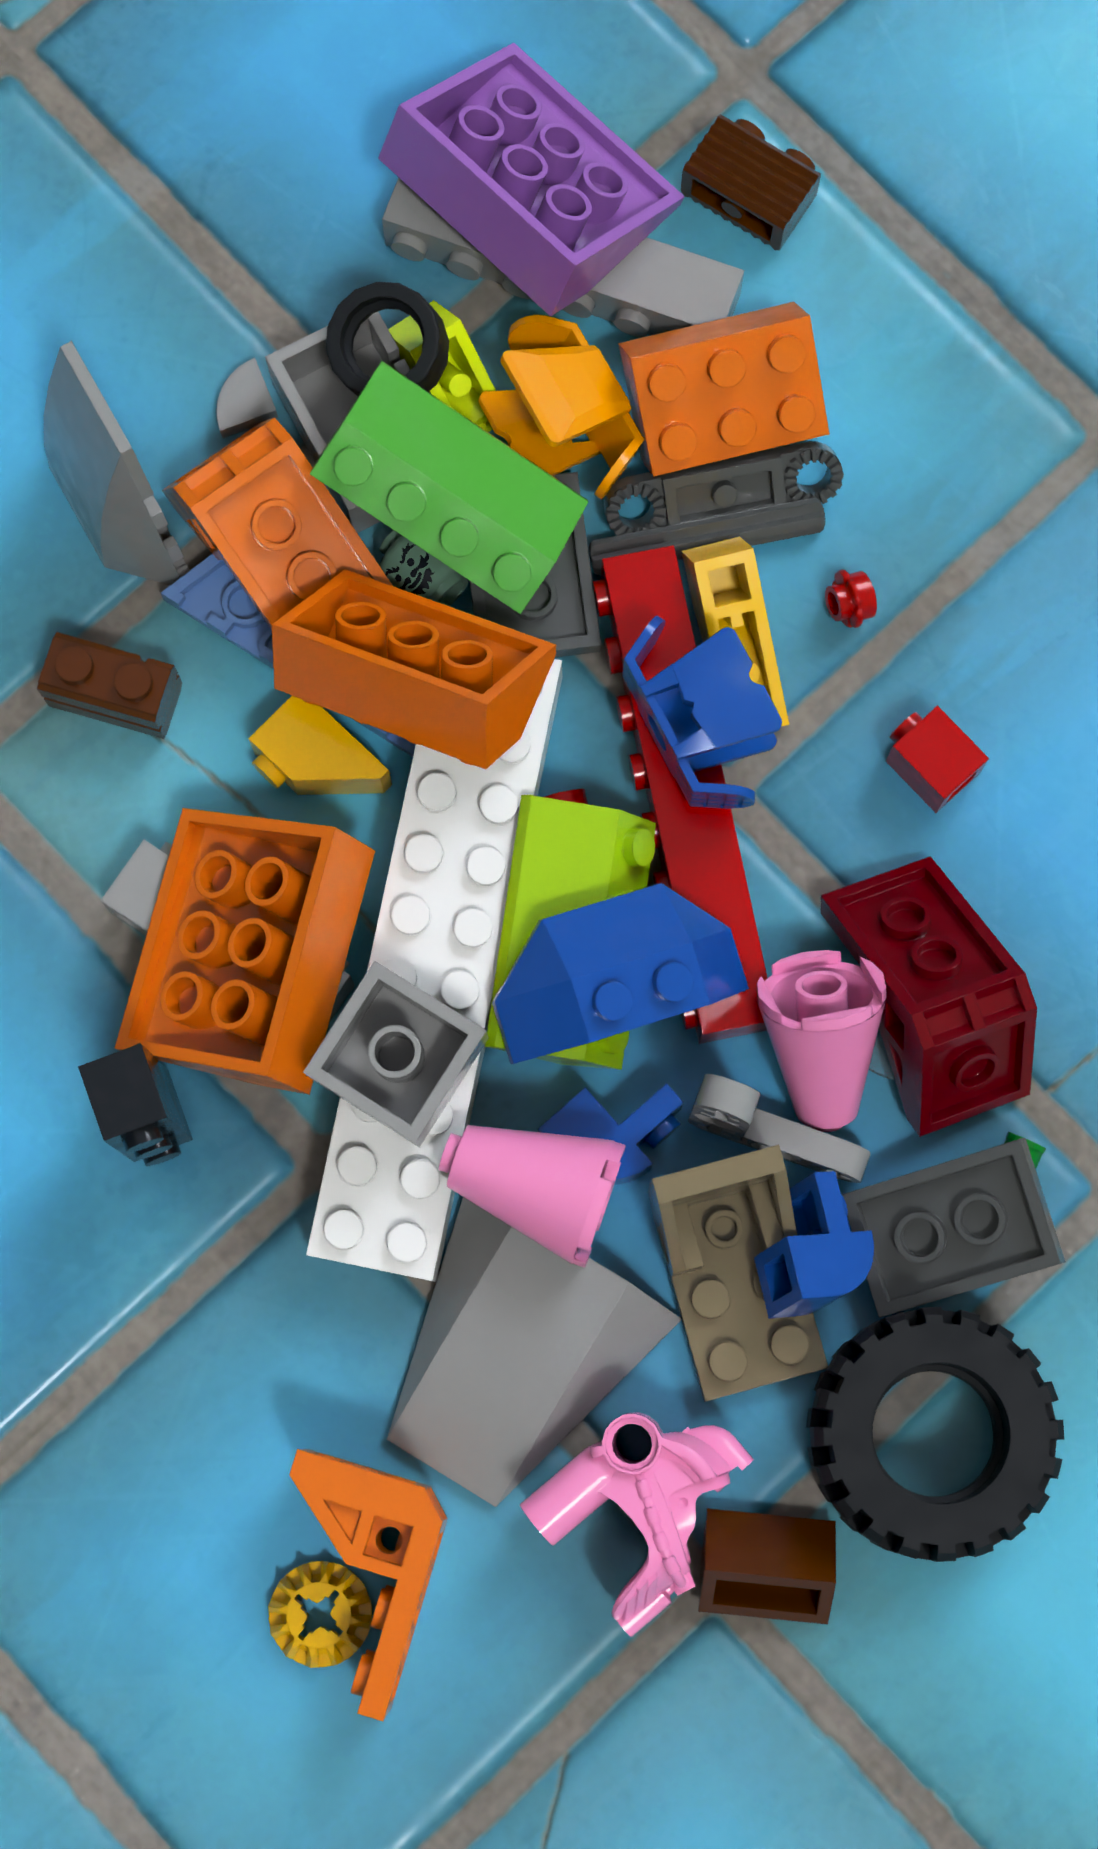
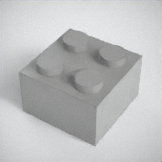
(396, 1053)

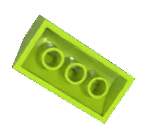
(561, 862)

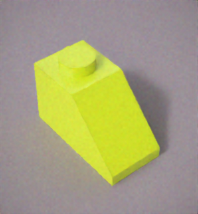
(464, 374)

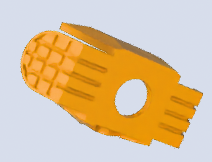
(558, 396)

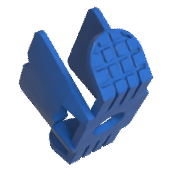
(703, 712)

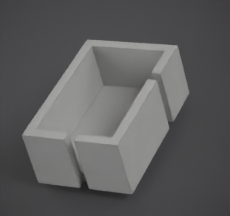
(319, 399)

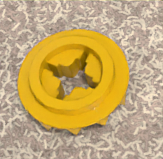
(351, 1611)

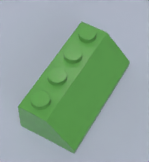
(450, 487)

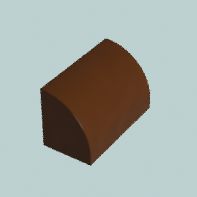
(768, 1566)

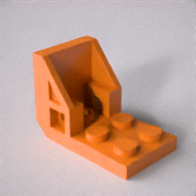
(270, 520)
(354, 1510)

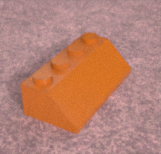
(411, 667)

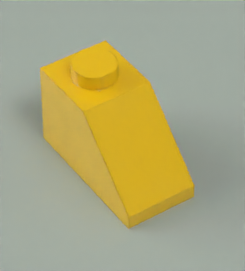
(314, 753)

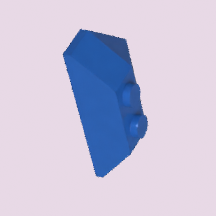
(614, 971)

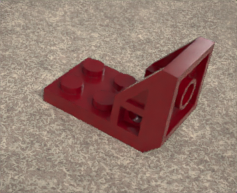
(955, 998)

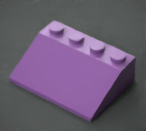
(527, 176)

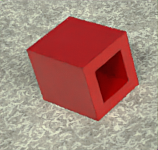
(934, 757)

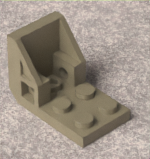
(709, 1232)

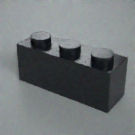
(136, 1105)

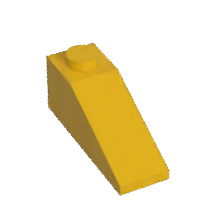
(730, 594)

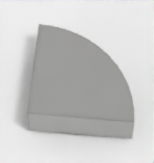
(244, 400)

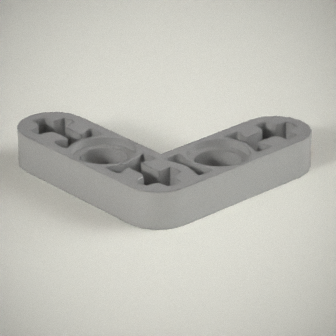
(731, 1112)

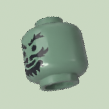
(418, 571)

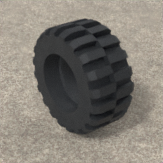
(1021, 1425)

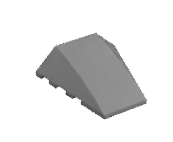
(105, 477)
(515, 1354)

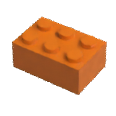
(725, 388)

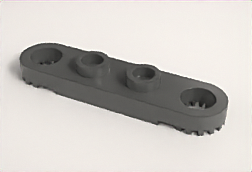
(724, 487)

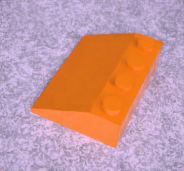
(246, 947)

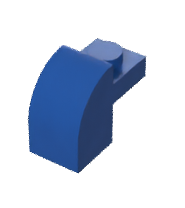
(649, 1123)
(824, 1257)

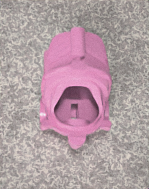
(653, 1492)

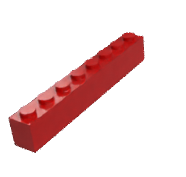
(694, 843)

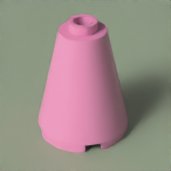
(823, 1031)
(537, 1183)

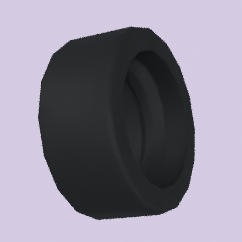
(374, 298)

